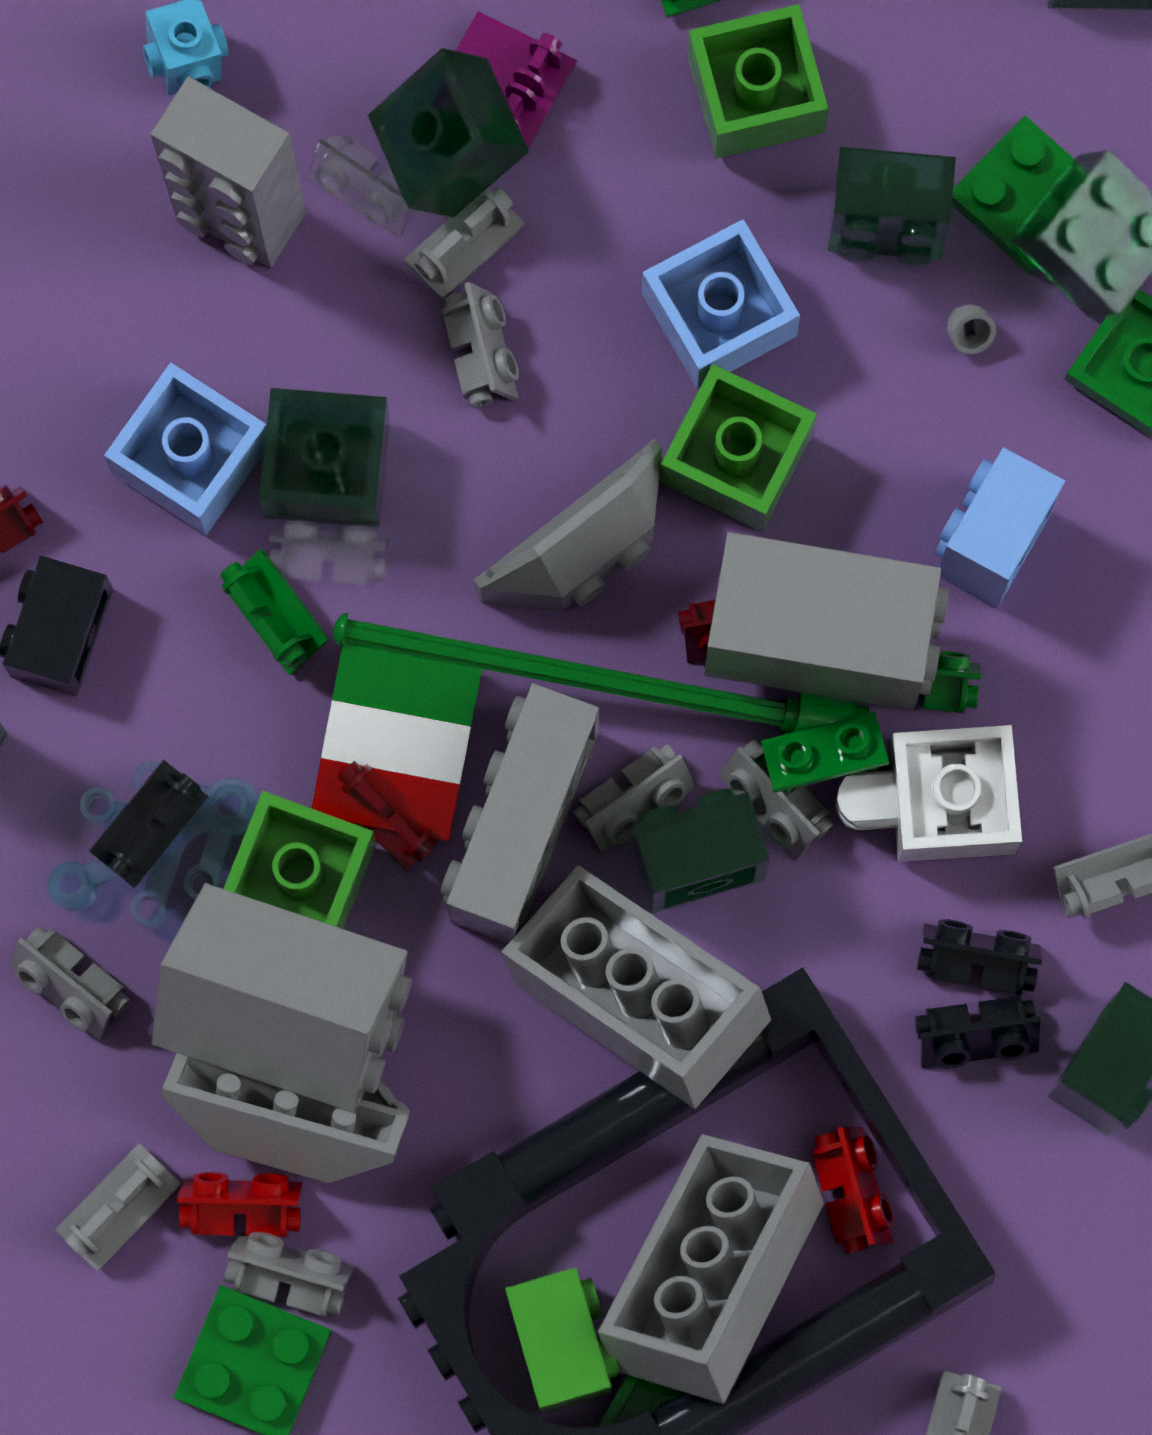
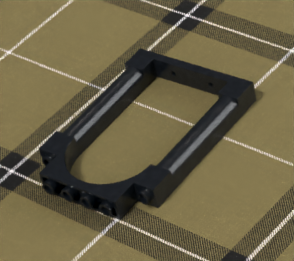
(504, 1187)

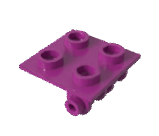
(525, 67)

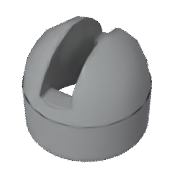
(981, 324)

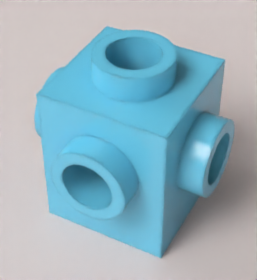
(183, 45)

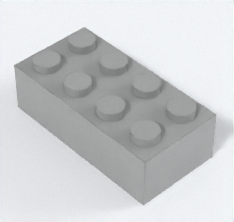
(229, 173)
(523, 814)
(637, 986)
(712, 1268)

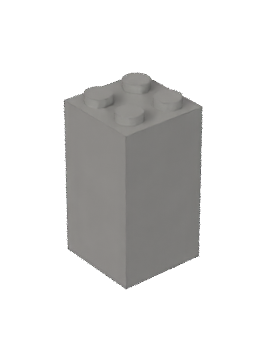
(826, 622)
(281, 998)

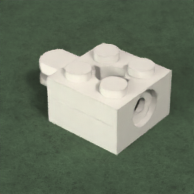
(943, 794)

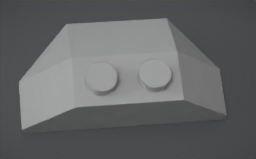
(582, 543)
(282, 1127)

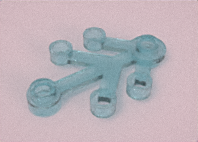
(206, 819)

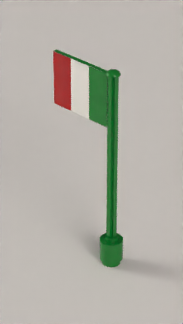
(410, 705)

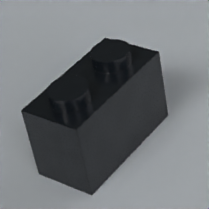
(55, 625)

